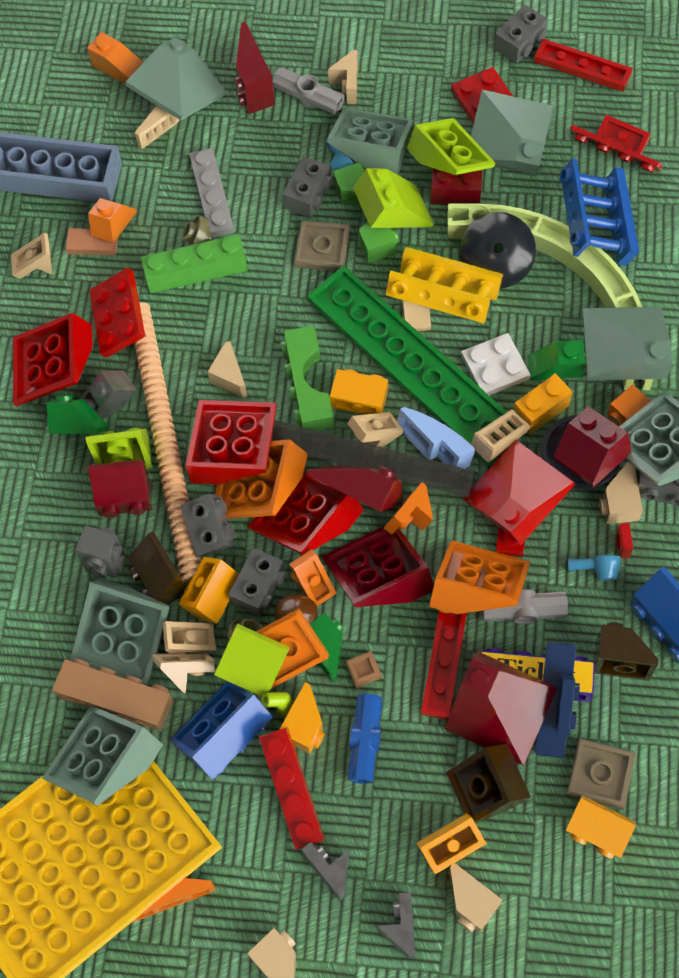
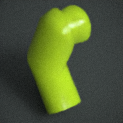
(280, 700)

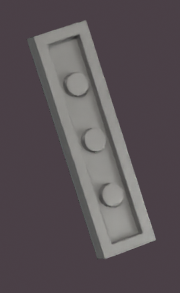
(211, 192)

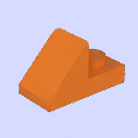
(414, 510)
(312, 577)

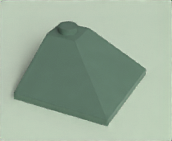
(176, 80)
(512, 131)
(372, 138)
(626, 343)
(655, 439)
(120, 630)
(102, 756)

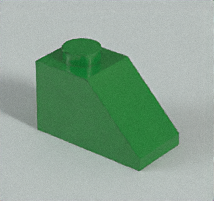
(560, 357)
(73, 417)
(330, 635)

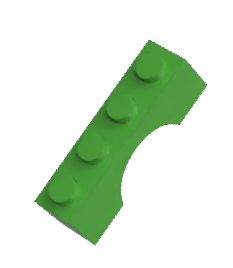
(374, 242)
(313, 406)

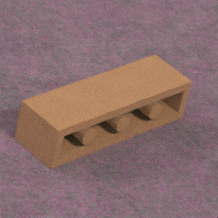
(113, 694)

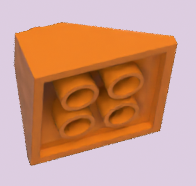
(267, 491)
(477, 580)

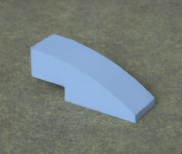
(435, 438)

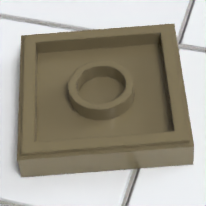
(322, 245)
(601, 773)

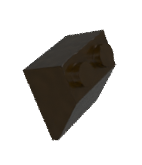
(155, 571)
(623, 653)
(488, 783)

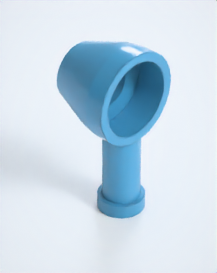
(340, 159)
(605, 566)

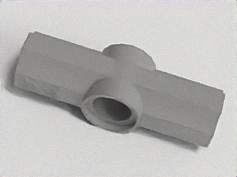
(308, 90)
(531, 608)

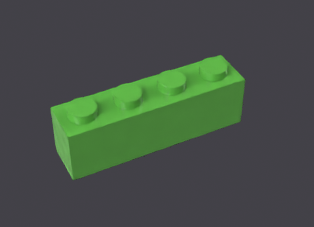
(194, 263)

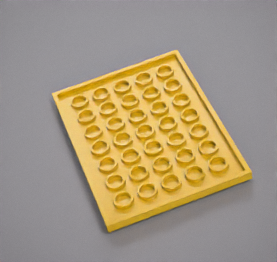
(88, 870)

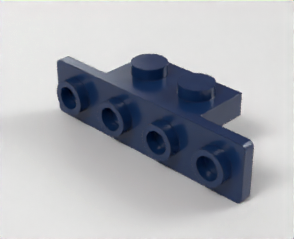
(559, 717)

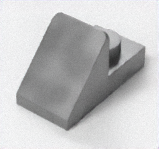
(334, 874)
(401, 934)

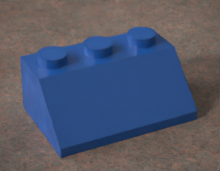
(659, 607)
(221, 729)

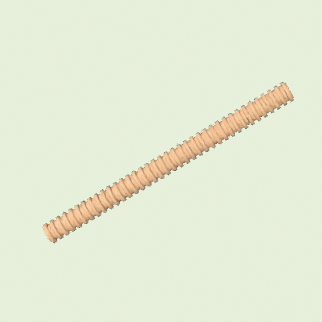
(166, 445)

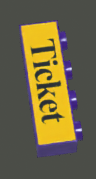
(534, 666)

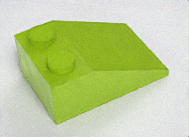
(447, 148)
(390, 200)
(121, 447)

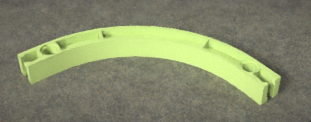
(554, 240)

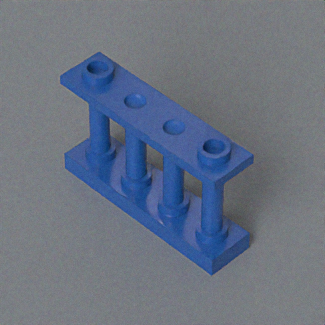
(615, 201)

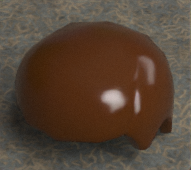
(294, 601)

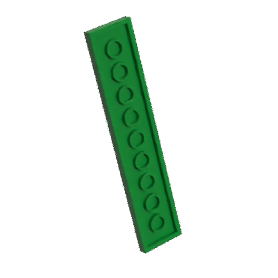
(406, 356)

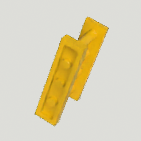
(444, 285)

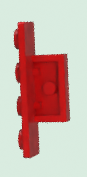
(620, 138)

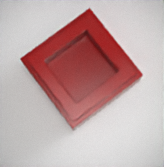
(624, 540)

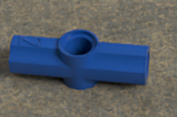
(365, 738)

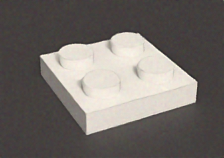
(495, 364)

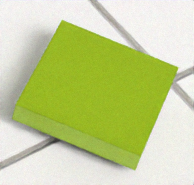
(251, 660)

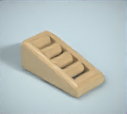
(154, 126)
(488, 446)

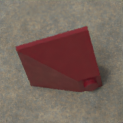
(366, 484)
(380, 570)
(500, 706)

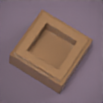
(363, 669)

